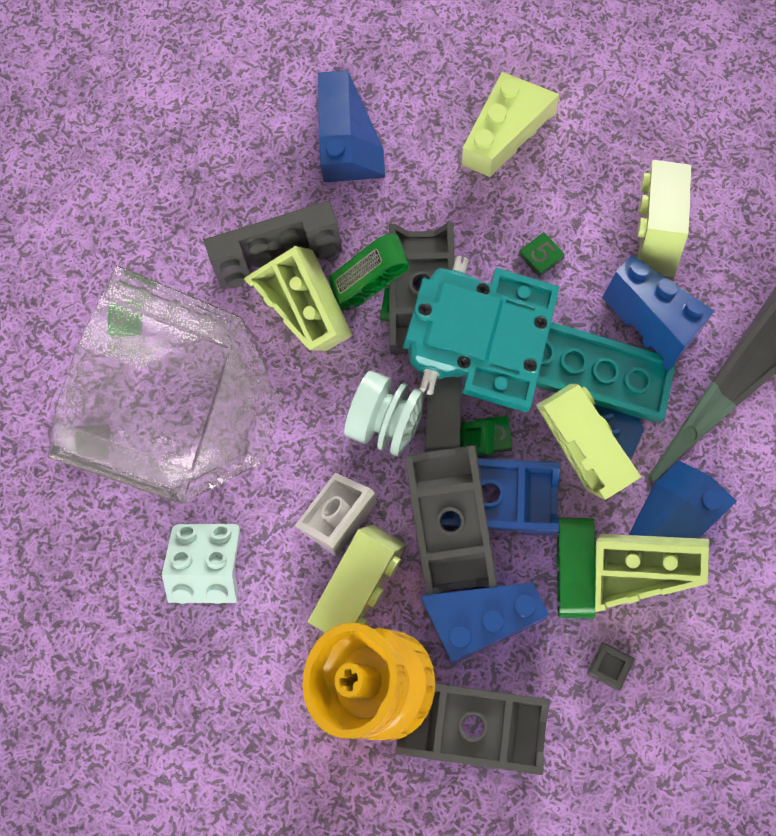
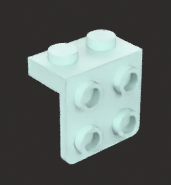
(201, 564)

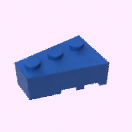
(657, 309)
(482, 617)

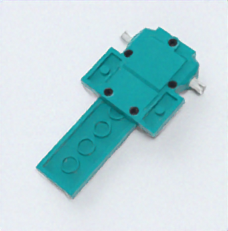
(509, 346)

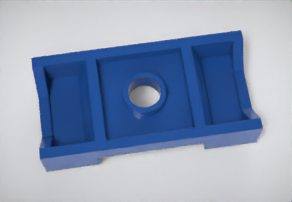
(526, 497)

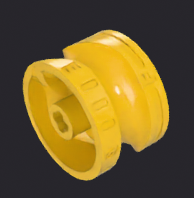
(368, 683)

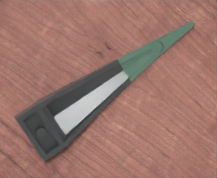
(742, 373)

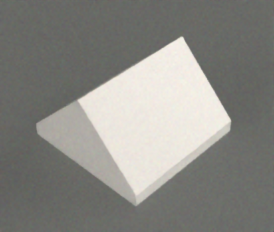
(337, 513)

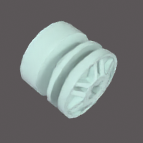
(387, 414)

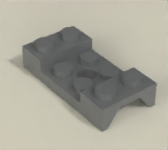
(263, 241)
(425, 254)
(445, 483)
(510, 737)

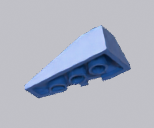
(346, 133)
(682, 504)

